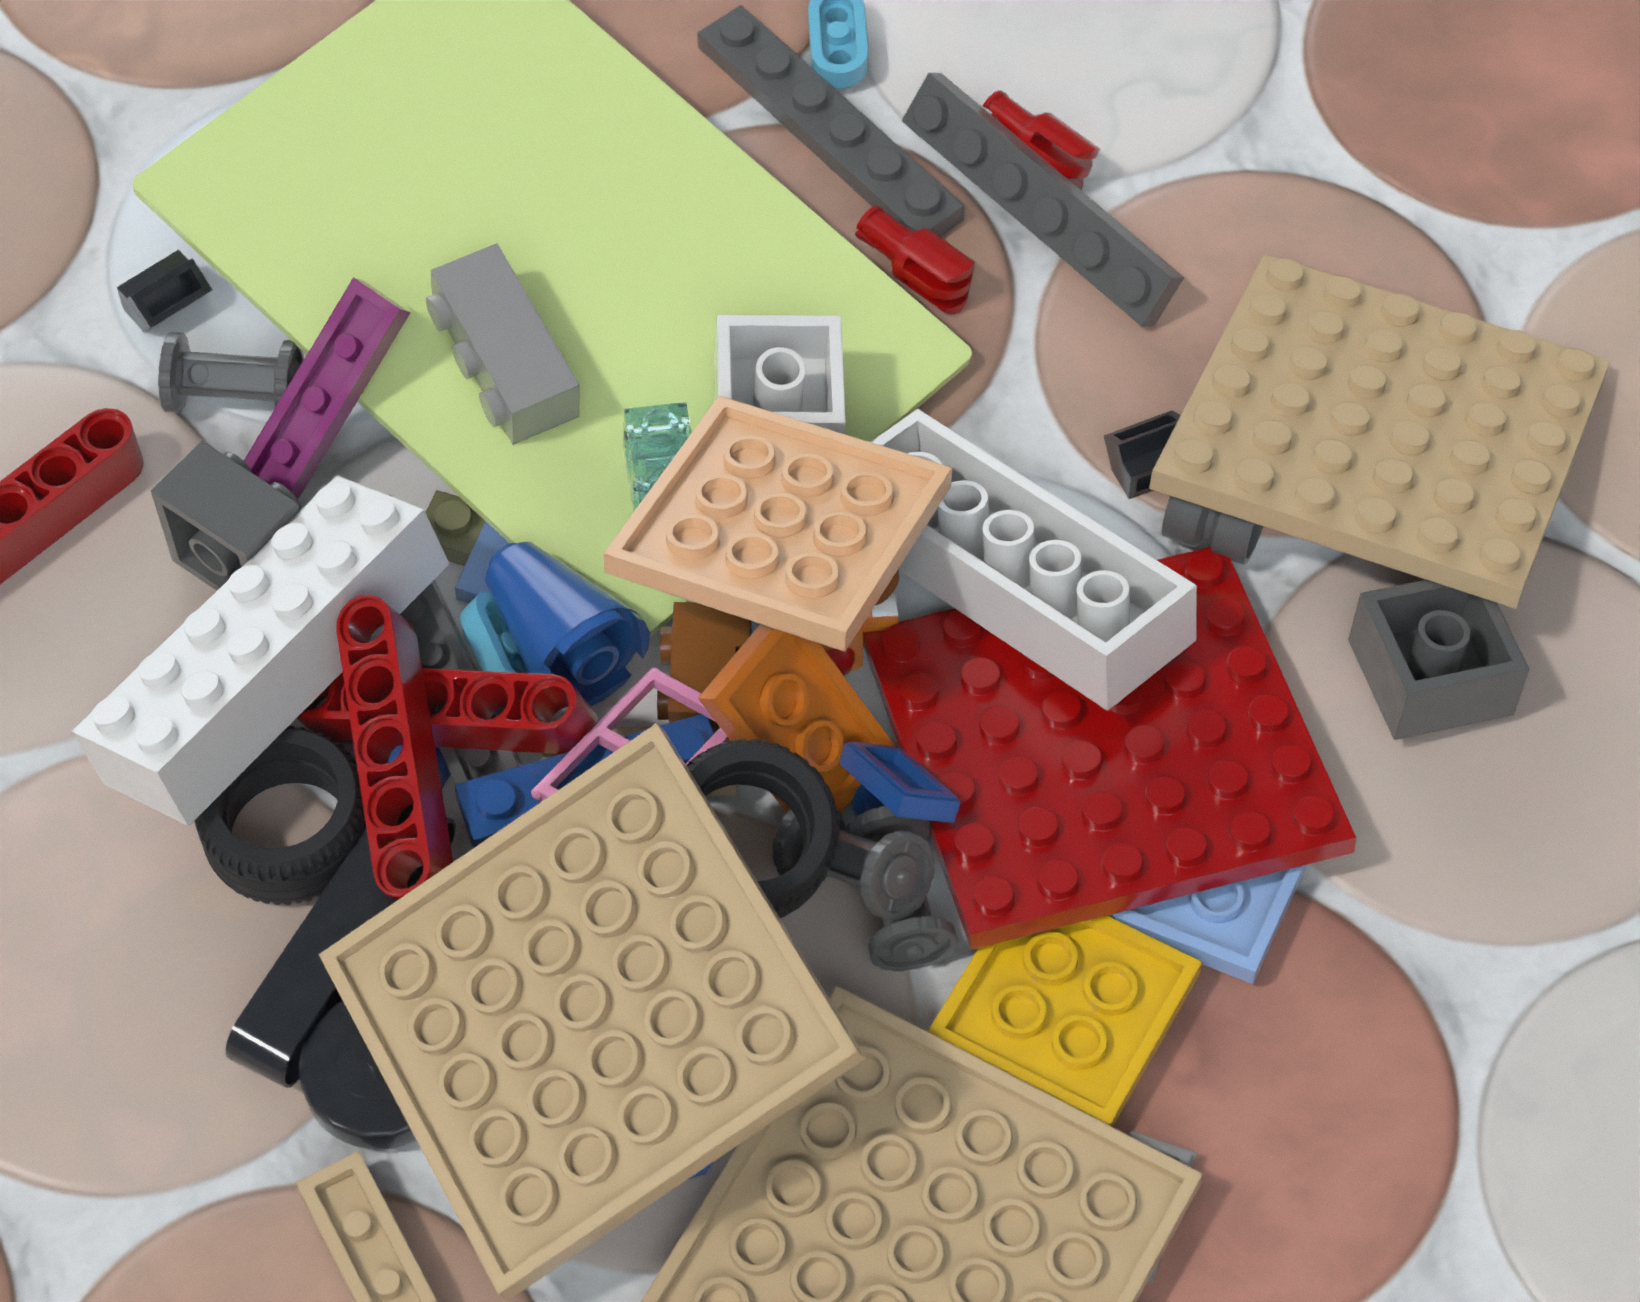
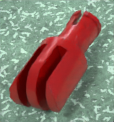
(1047, 136)
(920, 259)

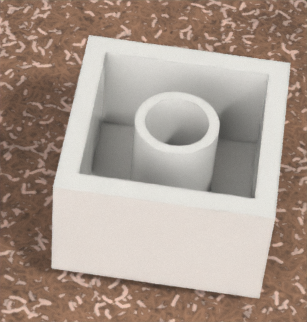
(783, 365)

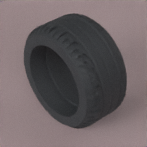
(801, 789)
(300, 869)

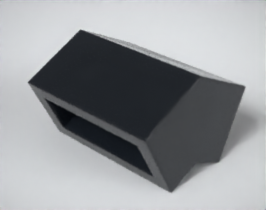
(162, 290)
(1136, 450)

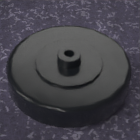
(347, 1086)

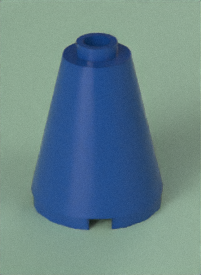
(564, 621)

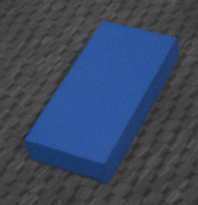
(899, 782)

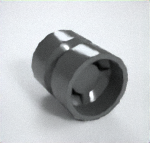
(1225, 533)

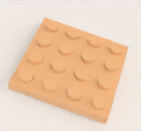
(779, 522)

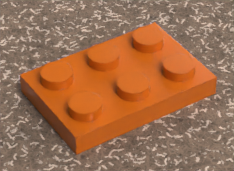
(794, 697)

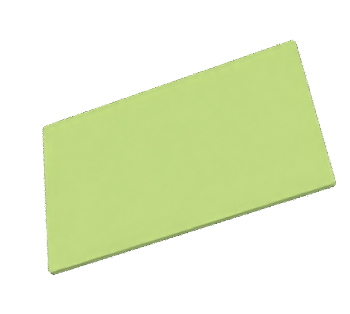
(610, 199)

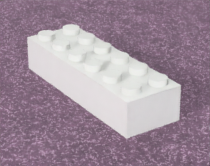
(1043, 571)
(256, 650)

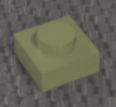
(454, 525)

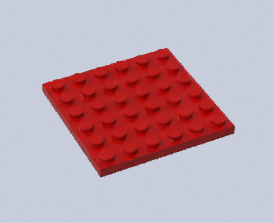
(1114, 809)

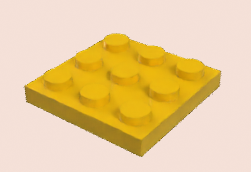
(1071, 1010)

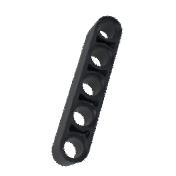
(298, 986)

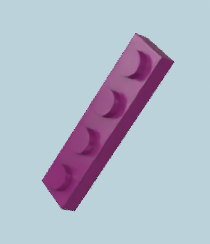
(326, 387)

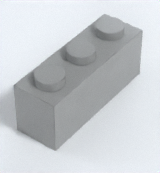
(503, 344)

